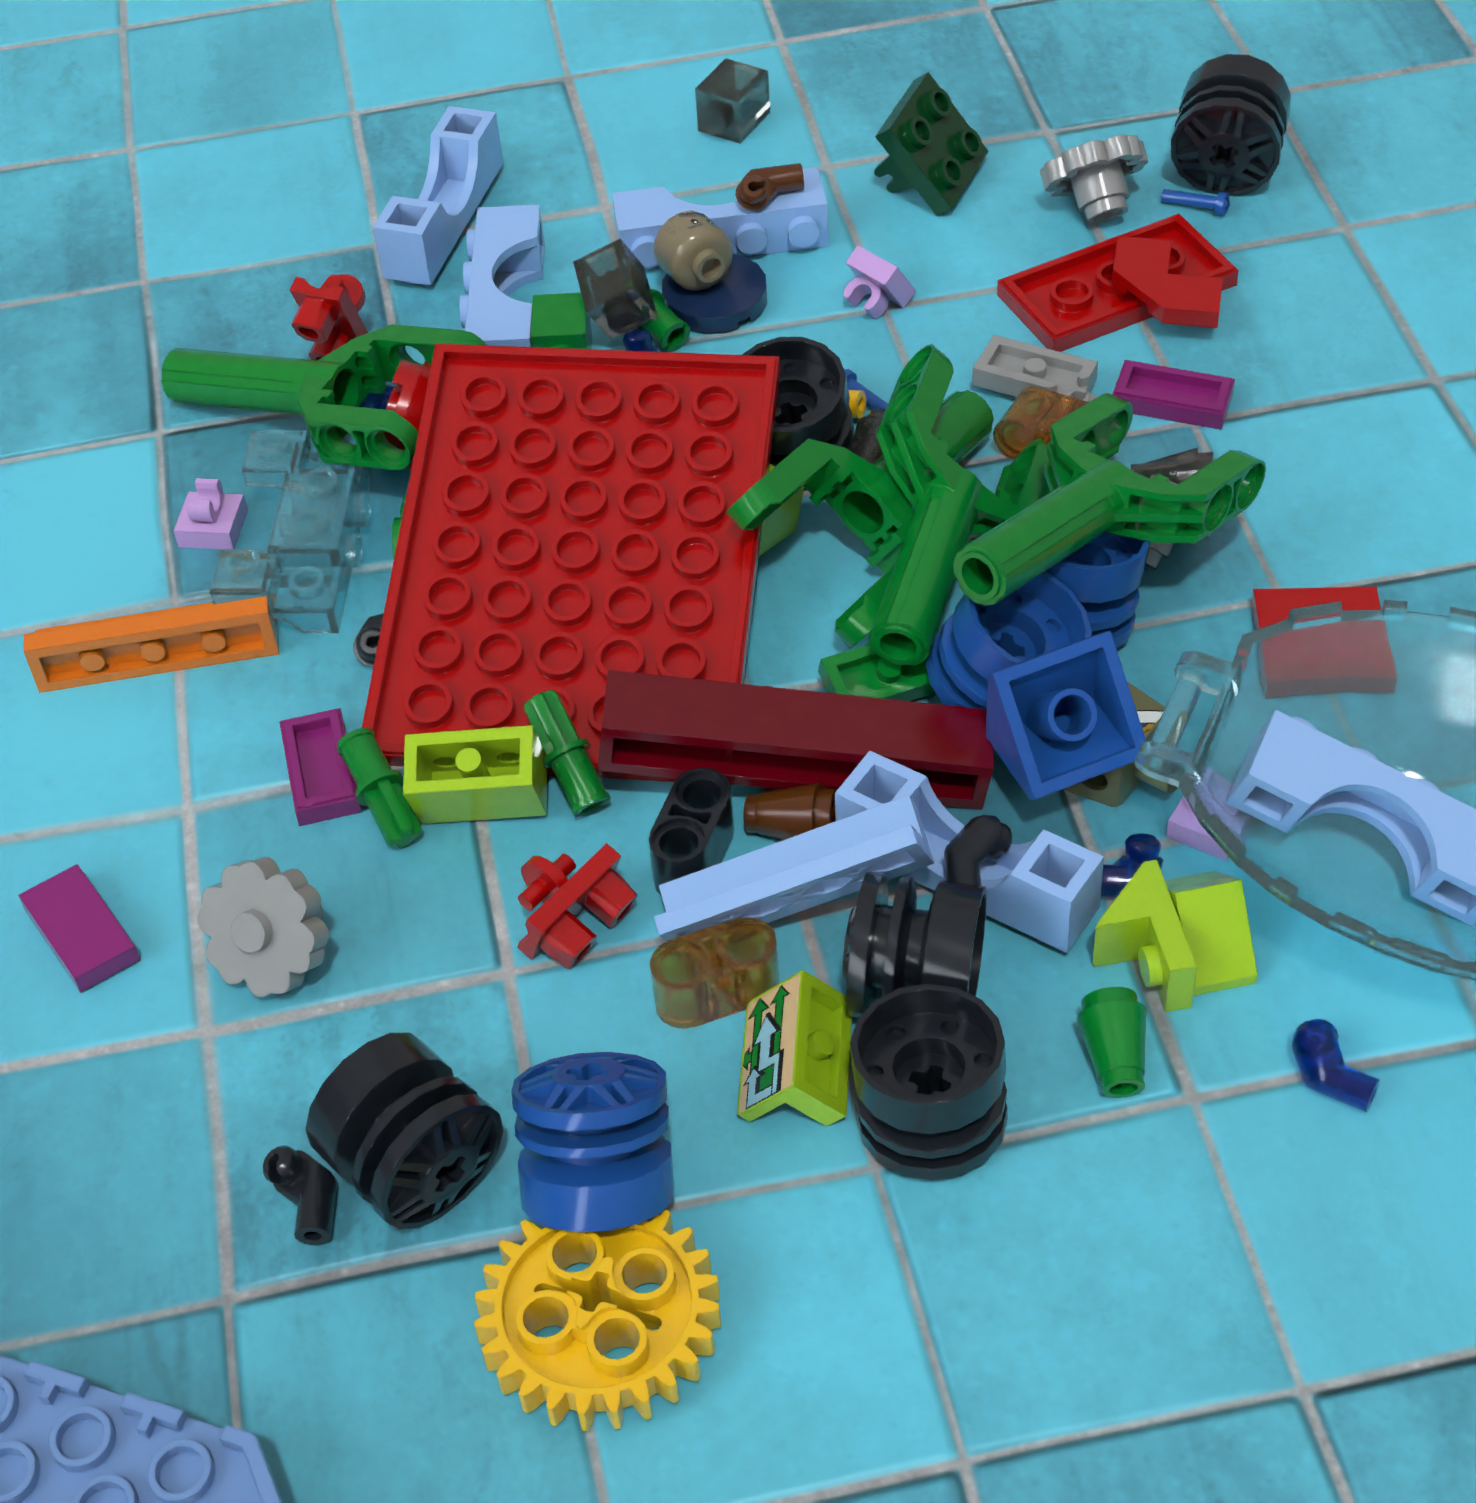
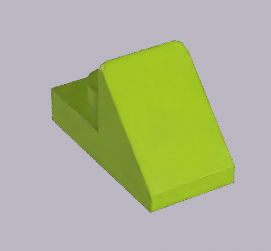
(1147, 929)

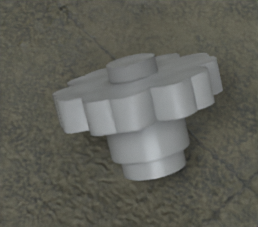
(1096, 175)
(263, 926)

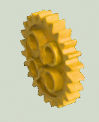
(596, 1316)

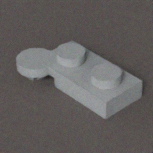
(1015, 365)

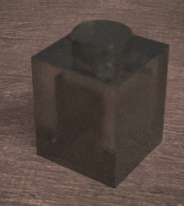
(732, 100)
(615, 289)

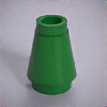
(1115, 1038)

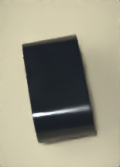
(692, 826)

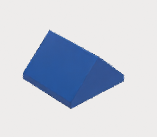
(1063, 716)

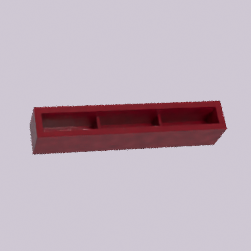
(788, 735)

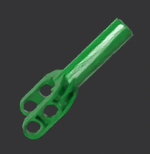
(320, 390)
(862, 496)
(1099, 497)
(948, 507)

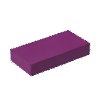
(1175, 394)
(317, 773)
(79, 928)

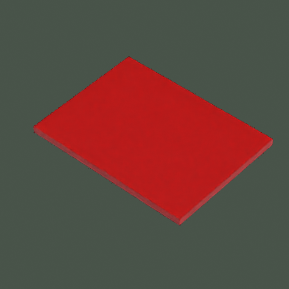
(570, 531)

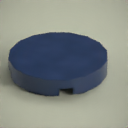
(723, 305)

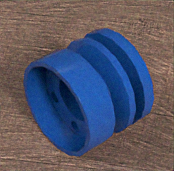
(1106, 581)
(998, 635)
(593, 1141)

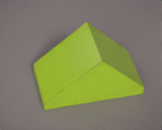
(1216, 929)

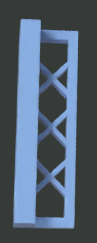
(798, 870)

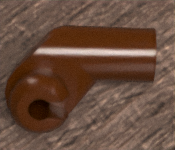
(763, 184)

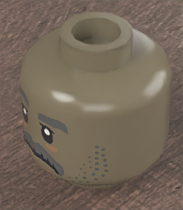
(693, 250)

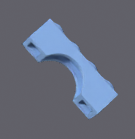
(785, 224)
(420, 233)
(503, 256)
(1305, 773)
(1036, 887)

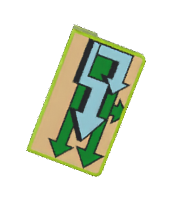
(796, 1051)

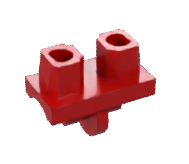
(328, 313)
(555, 923)

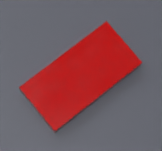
(1074, 294)

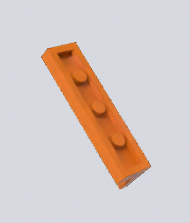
(151, 643)

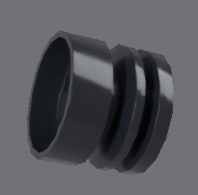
(1231, 125)
(810, 395)
(909, 945)
(930, 1081)
(404, 1130)

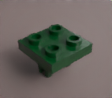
(929, 146)

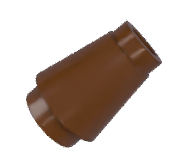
(789, 810)

